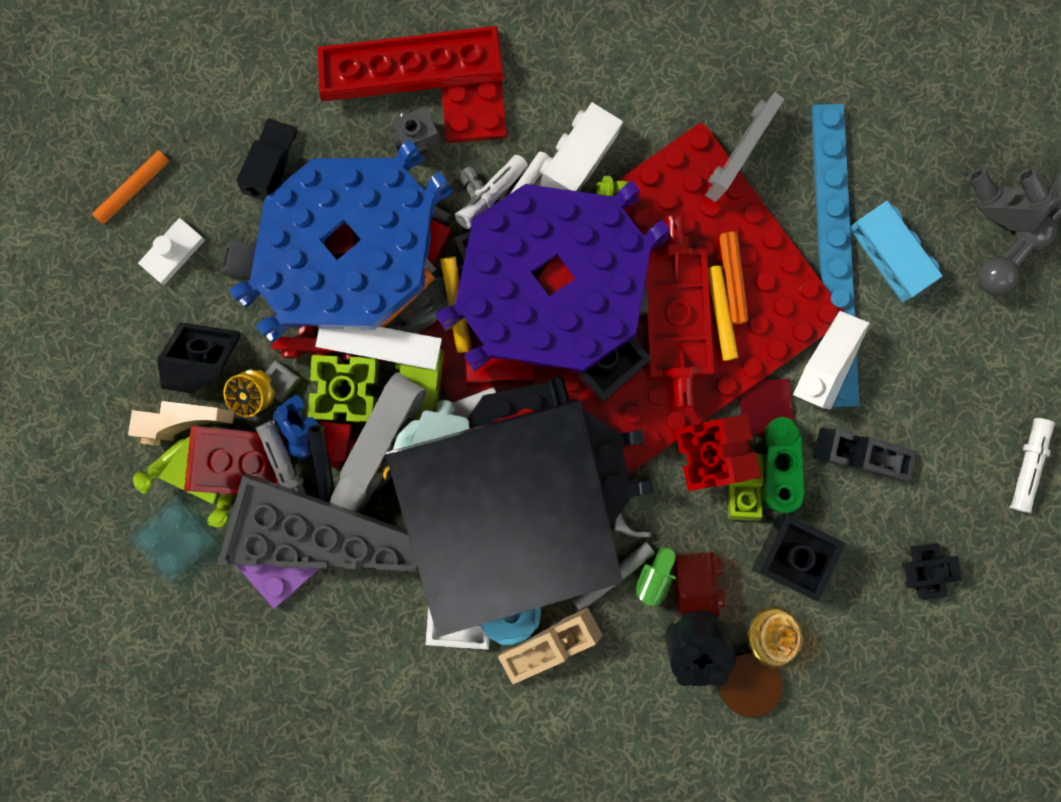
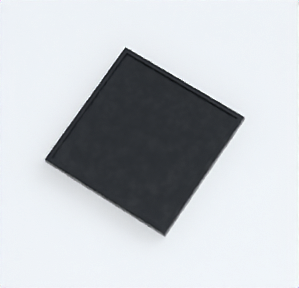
(505, 517)

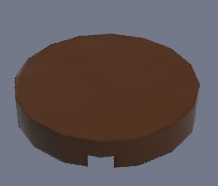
(751, 687)

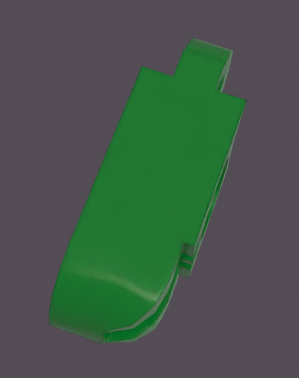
(782, 438)

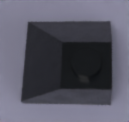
(195, 356)

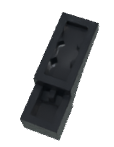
(865, 454)

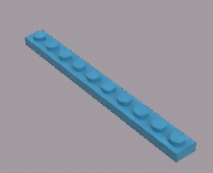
(834, 223)

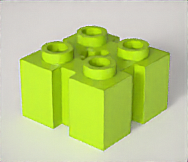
(332, 374)

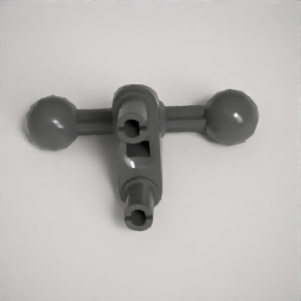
(1028, 212)

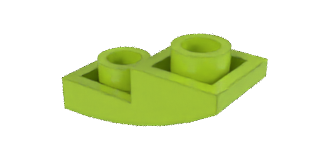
(746, 497)

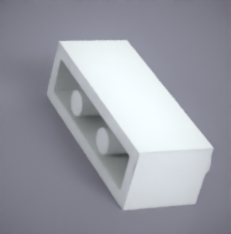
(581, 149)

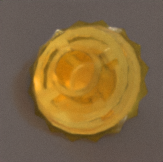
(766, 634)

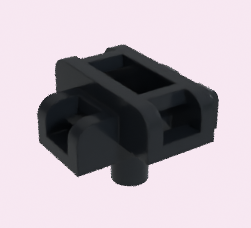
(934, 571)

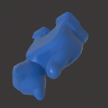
(294, 426)

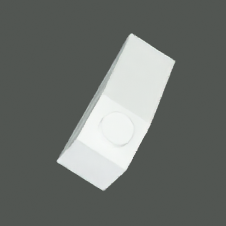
(831, 361)

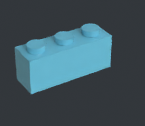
(895, 251)

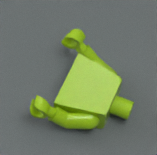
(172, 469)

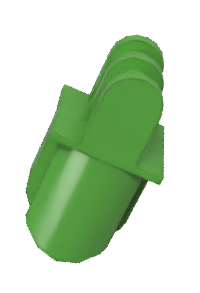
(655, 578)

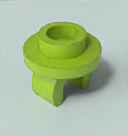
(608, 187)

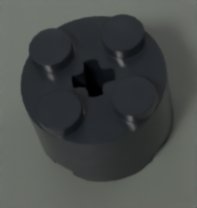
(700, 649)

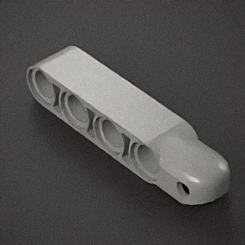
(368, 457)

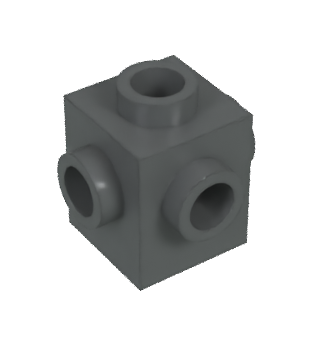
(417, 128)

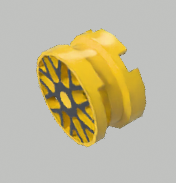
(247, 401)

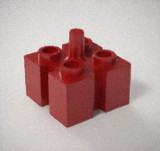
(718, 452)

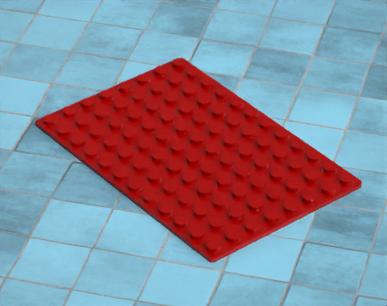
(782, 292)

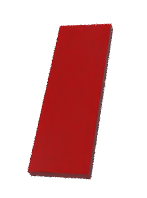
(409, 63)

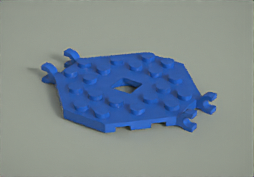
(370, 279)

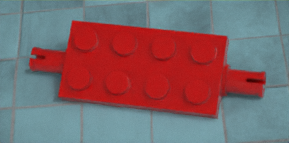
(679, 313)

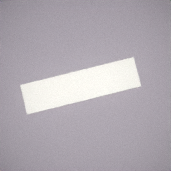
(383, 344)

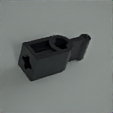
(266, 160)

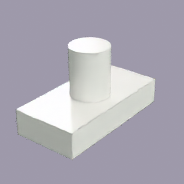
(171, 251)

